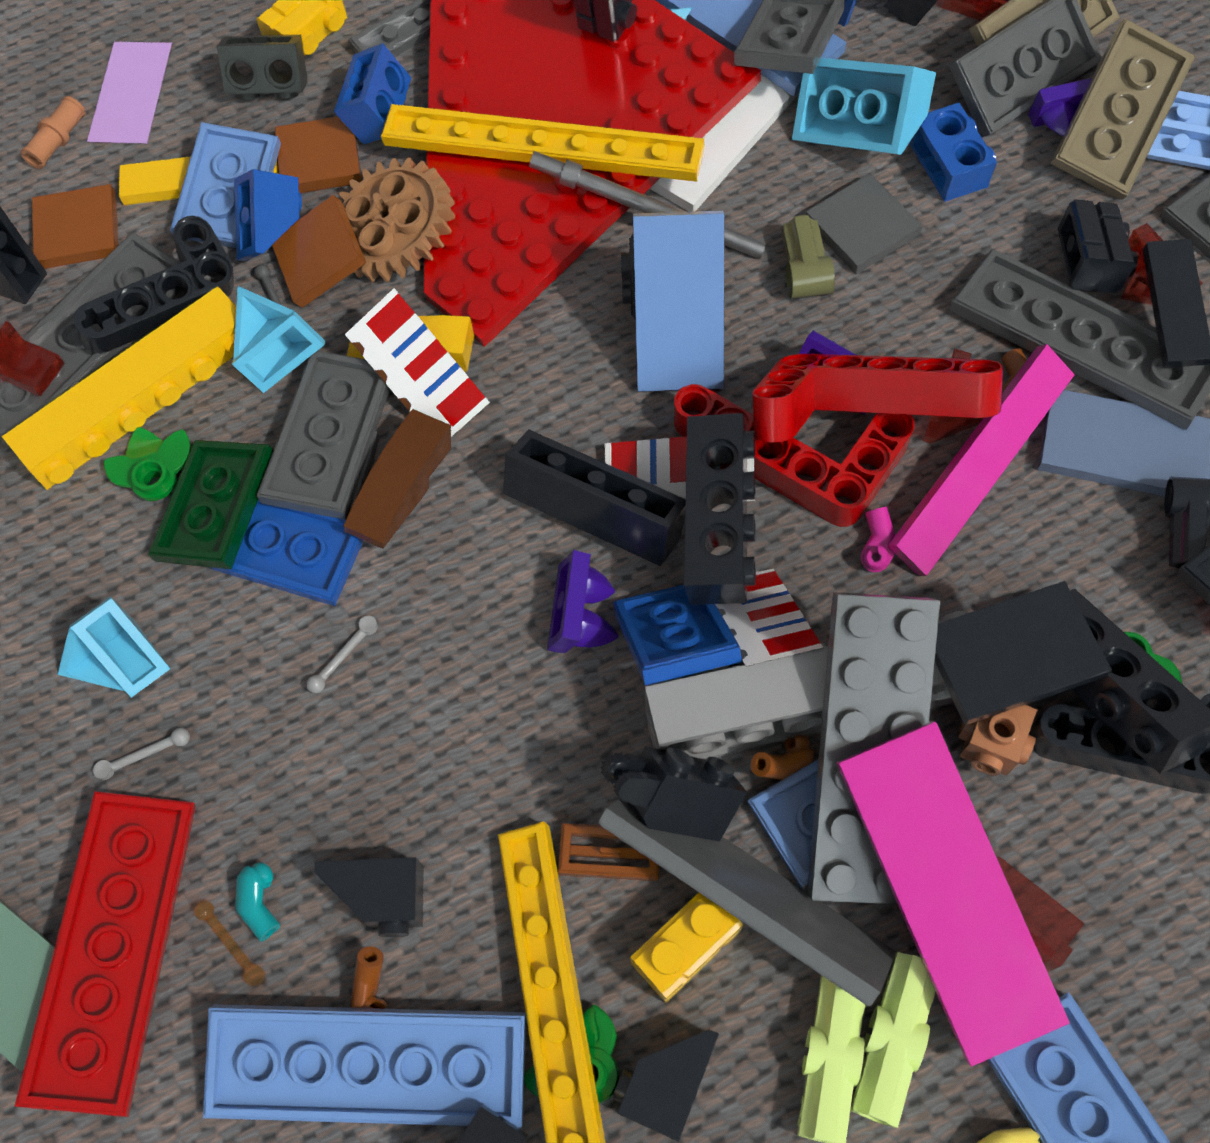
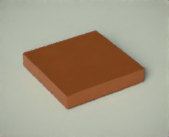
(319, 154)
(75, 226)
(318, 251)

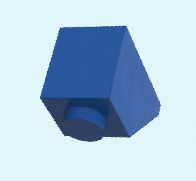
(263, 210)

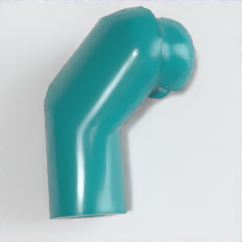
(250, 903)

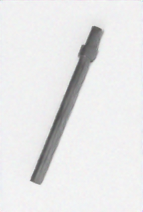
(571, 175)

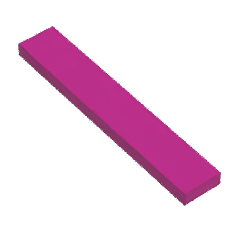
(981, 461)

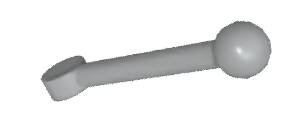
(367, 626)
(105, 769)

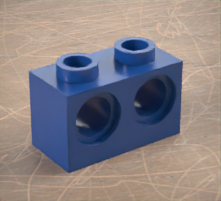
(369, 89)
(953, 152)

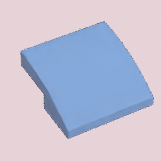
(1185, 132)

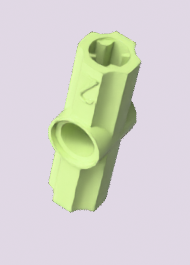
(896, 1042)
(831, 1065)

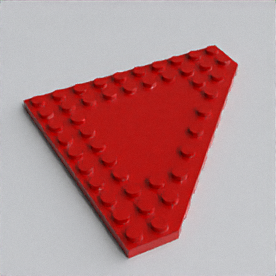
(534, 63)

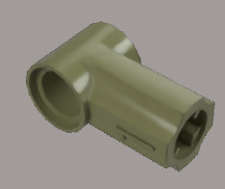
(806, 265)

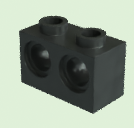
(260, 54)

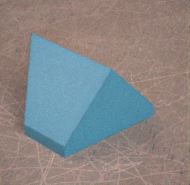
(270, 339)
(110, 651)

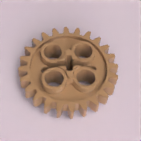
(398, 216)

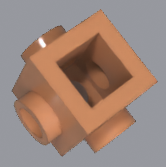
(999, 741)

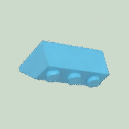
(863, 105)

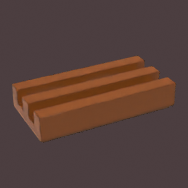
(600, 871)

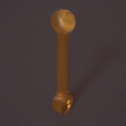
(254, 974)

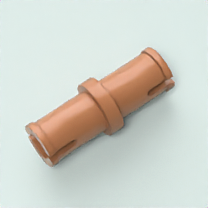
(53, 132)

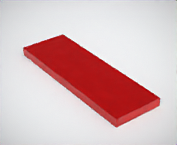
(107, 957)

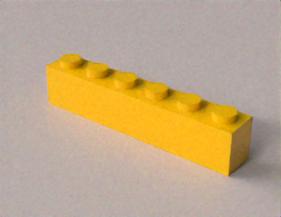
(126, 390)

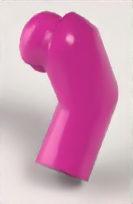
(876, 553)

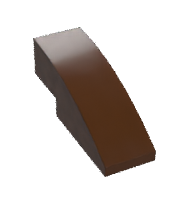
(398, 478)

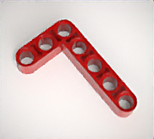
(872, 385)
(797, 458)

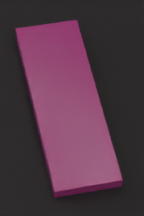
(952, 894)

